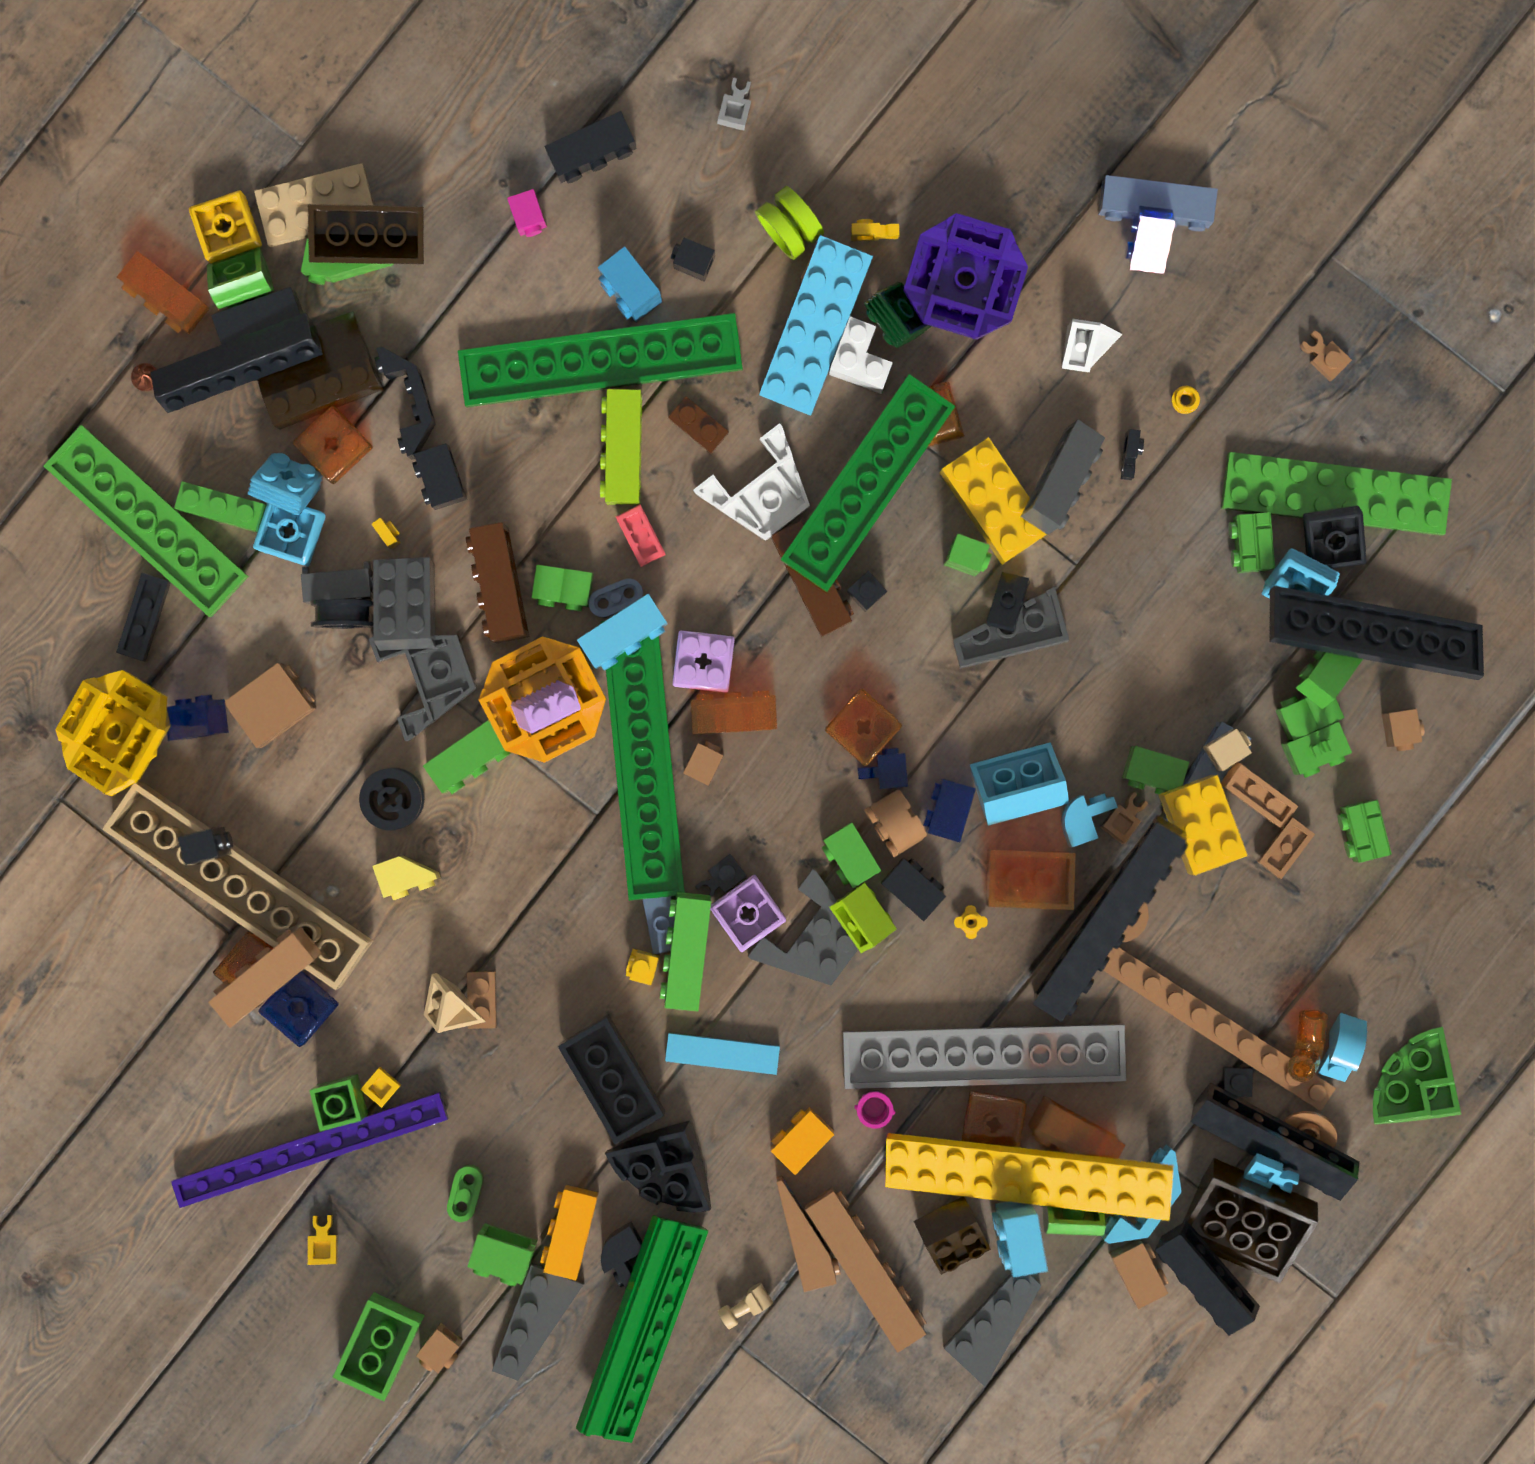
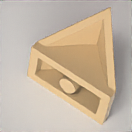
(448, 1006)

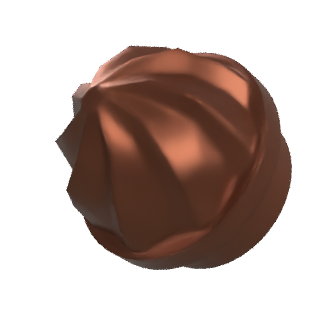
(141, 376)

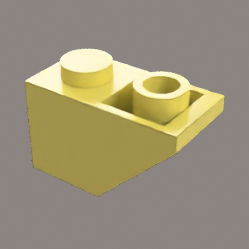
(402, 874)

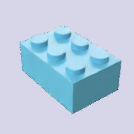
(1019, 1238)

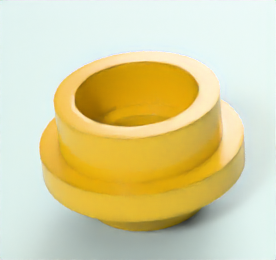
(1189, 392)

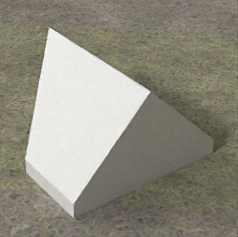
(1086, 344)

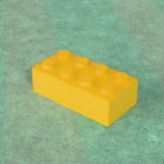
(992, 500)

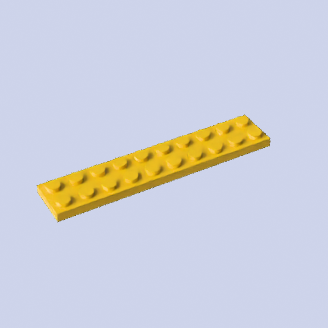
(1029, 1176)

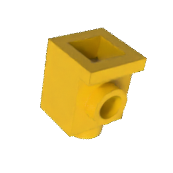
(642, 966)

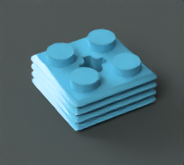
(285, 483)
(296, 548)
(1303, 574)

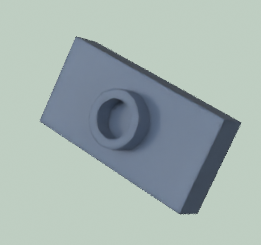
(658, 920)

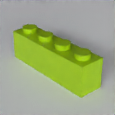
(623, 447)

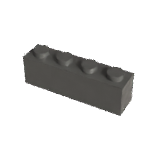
(1063, 477)

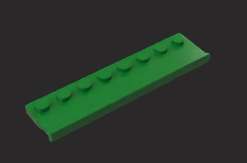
(641, 1329)

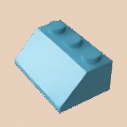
(1019, 783)

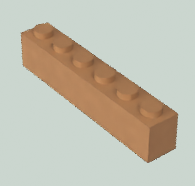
(865, 1269)

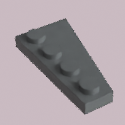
(1037, 627)
(534, 1318)

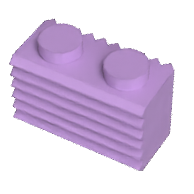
(545, 706)

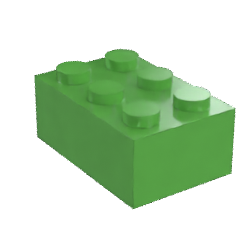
(378, 1346)

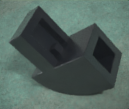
(618, 1249)

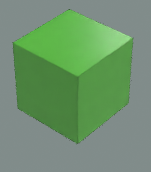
(338, 1102)

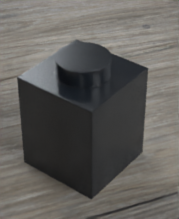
(693, 259)
(866, 591)

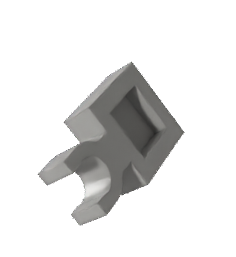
(735, 108)

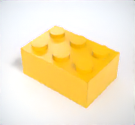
(1206, 817)

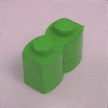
(562, 586)
(1304, 716)

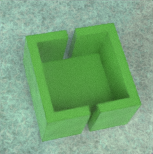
(502, 1254)

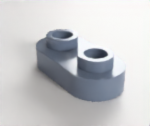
(615, 595)

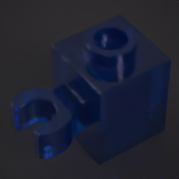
(890, 769)

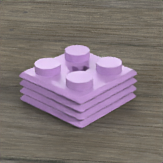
(714, 676)
(746, 931)

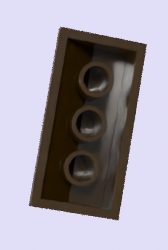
(366, 234)

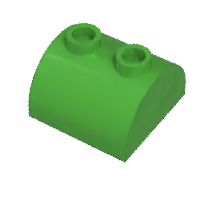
(239, 279)
(1073, 1222)

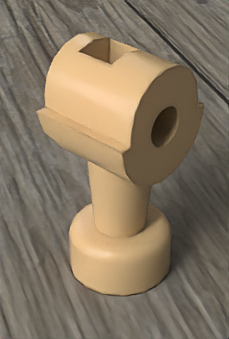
(755, 1302)

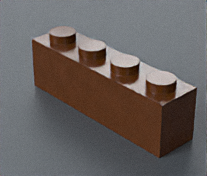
(825, 608)

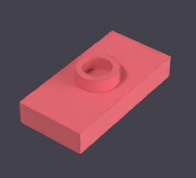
(640, 535)

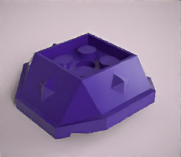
(969, 248)

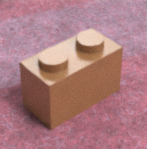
(1139, 1273)

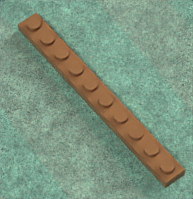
(1214, 1026)

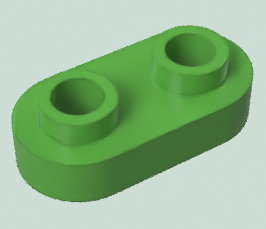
(465, 1192)

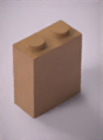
(270, 704)

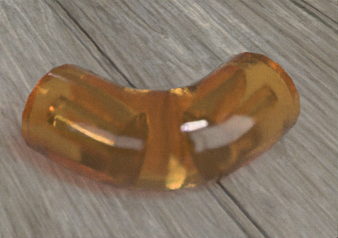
(1308, 1045)

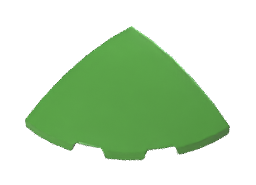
(1417, 1082)

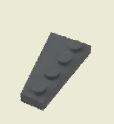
(992, 1326)

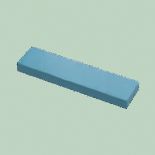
(722, 1053)

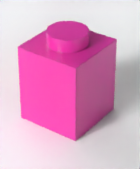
(527, 213)

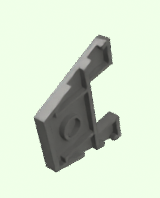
(441, 679)
(820, 949)

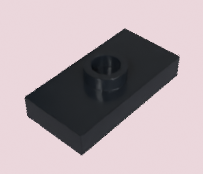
(1008, 601)

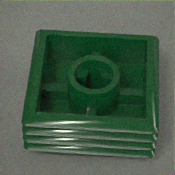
(895, 315)

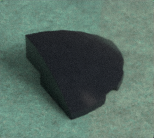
(665, 1167)

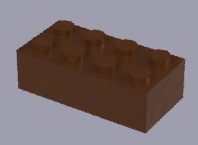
(498, 583)

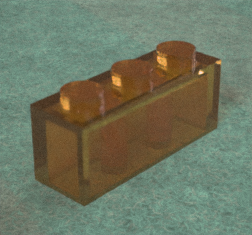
(162, 293)
(733, 713)

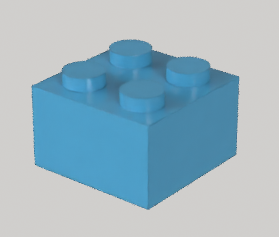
(629, 284)

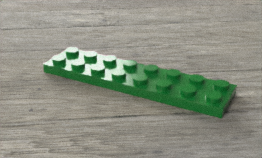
(867, 483)

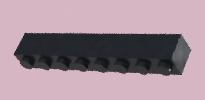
(1110, 918)

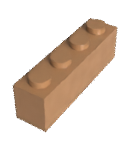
(265, 977)

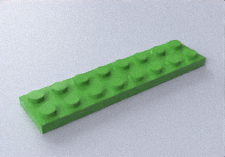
(1303, 487)
(146, 521)

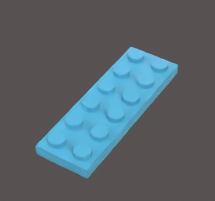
(815, 325)

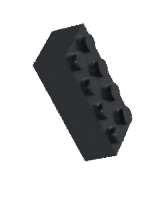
(611, 1079)

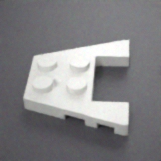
(768, 500)

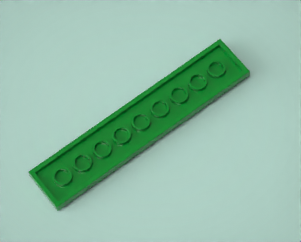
(600, 360)
(645, 773)

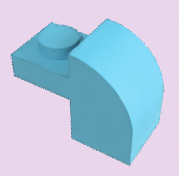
(1077, 819)
(1345, 1048)

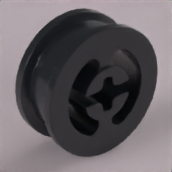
(341, 613)
(377, 782)

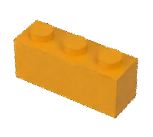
(569, 1232)

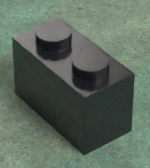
(439, 477)
(205, 845)
(913, 888)

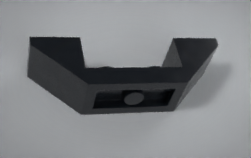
(414, 436)

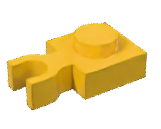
(868, 231)
(322, 1247)

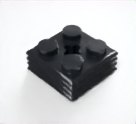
(1349, 547)

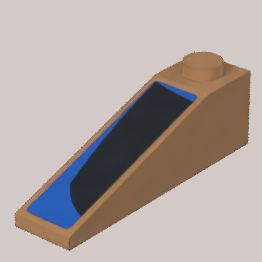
(811, 1253)

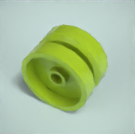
(789, 222)

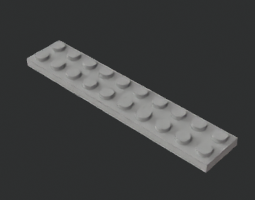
(984, 1056)

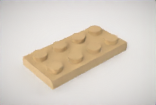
(285, 205)

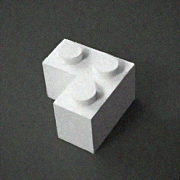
(854, 363)

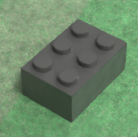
(404, 603)

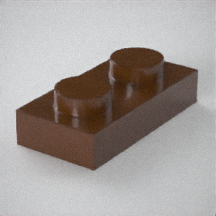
(698, 425)

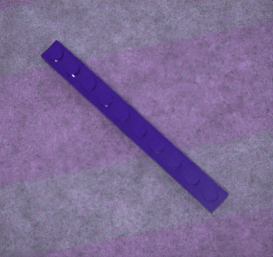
(309, 1150)

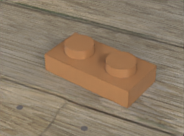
(1285, 848)
(483, 997)

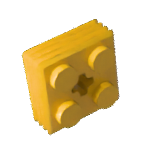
(209, 219)

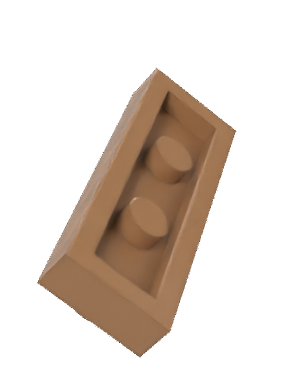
(1259, 795)

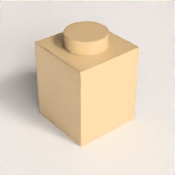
(1228, 749)

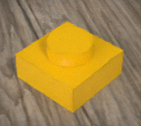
(387, 532)
(380, 1087)

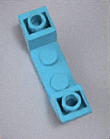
(1120, 1229)

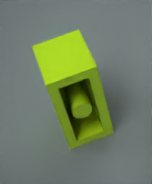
(863, 917)

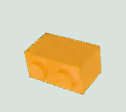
(801, 1140)

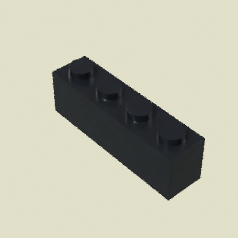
(1207, 1278)

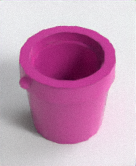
(874, 1109)

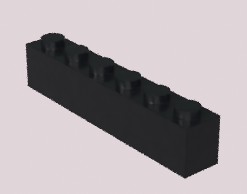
(236, 363)
(1265, 1134)

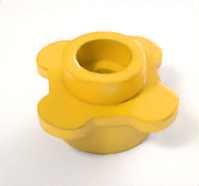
(978, 922)

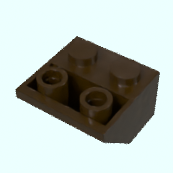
(952, 1235)

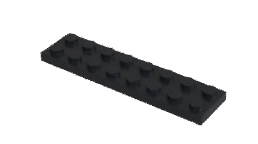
(1376, 633)

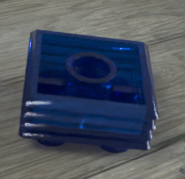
(302, 1025)

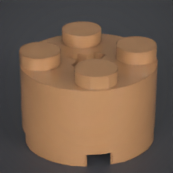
(896, 822)

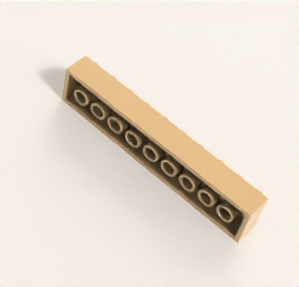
(236, 884)

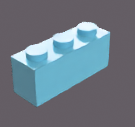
(623, 633)

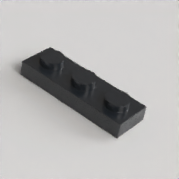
(143, 617)

